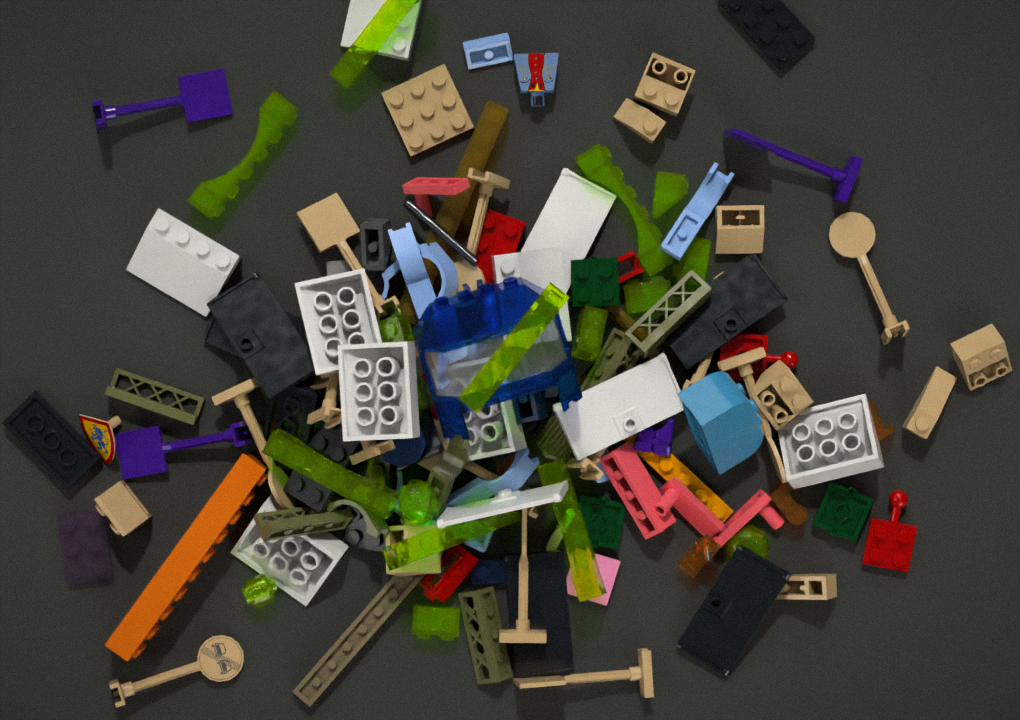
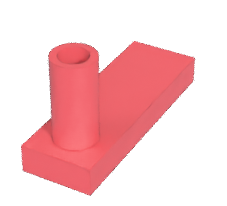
(435, 186)
(676, 494)
(756, 504)

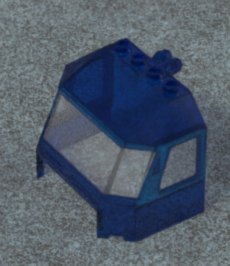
(464, 332)

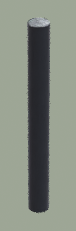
(441, 232)

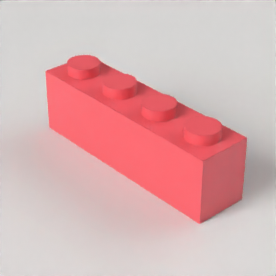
(635, 489)

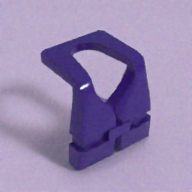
(656, 439)

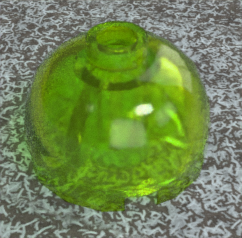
(417, 502)
(751, 538)

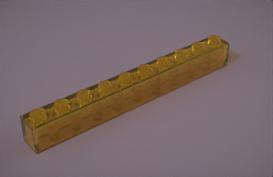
(455, 206)

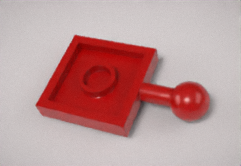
(747, 342)
(888, 541)

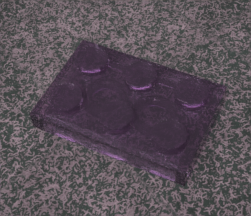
(84, 546)

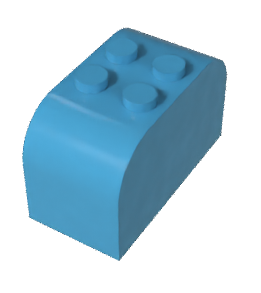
(722, 420)

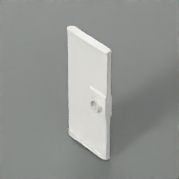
(570, 219)
(620, 407)
(503, 502)

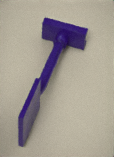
(202, 96)
(844, 178)
(143, 450)

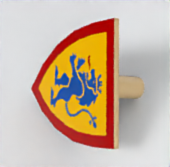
(101, 435)

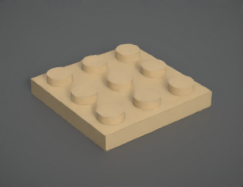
(427, 110)

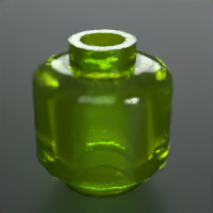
(259, 590)

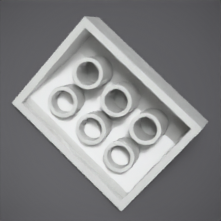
(400, 41)
(182, 262)
(537, 267)
(336, 313)
(378, 391)
(494, 431)
(830, 442)
(295, 563)

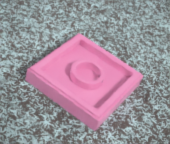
(608, 570)

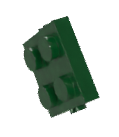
(595, 282)
(842, 511)
(602, 520)

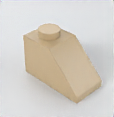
(639, 120)

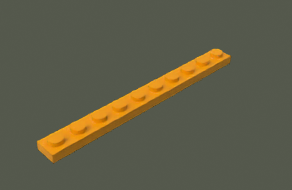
(671, 466)

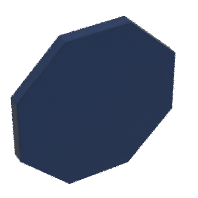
(406, 450)

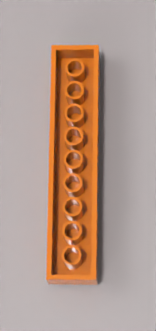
(186, 557)

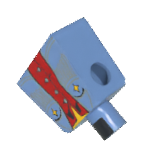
(536, 75)

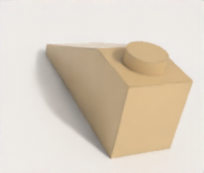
(930, 403)
(809, 587)

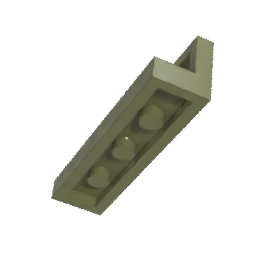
(672, 322)
(611, 356)
(148, 403)
(298, 523)
(488, 618)

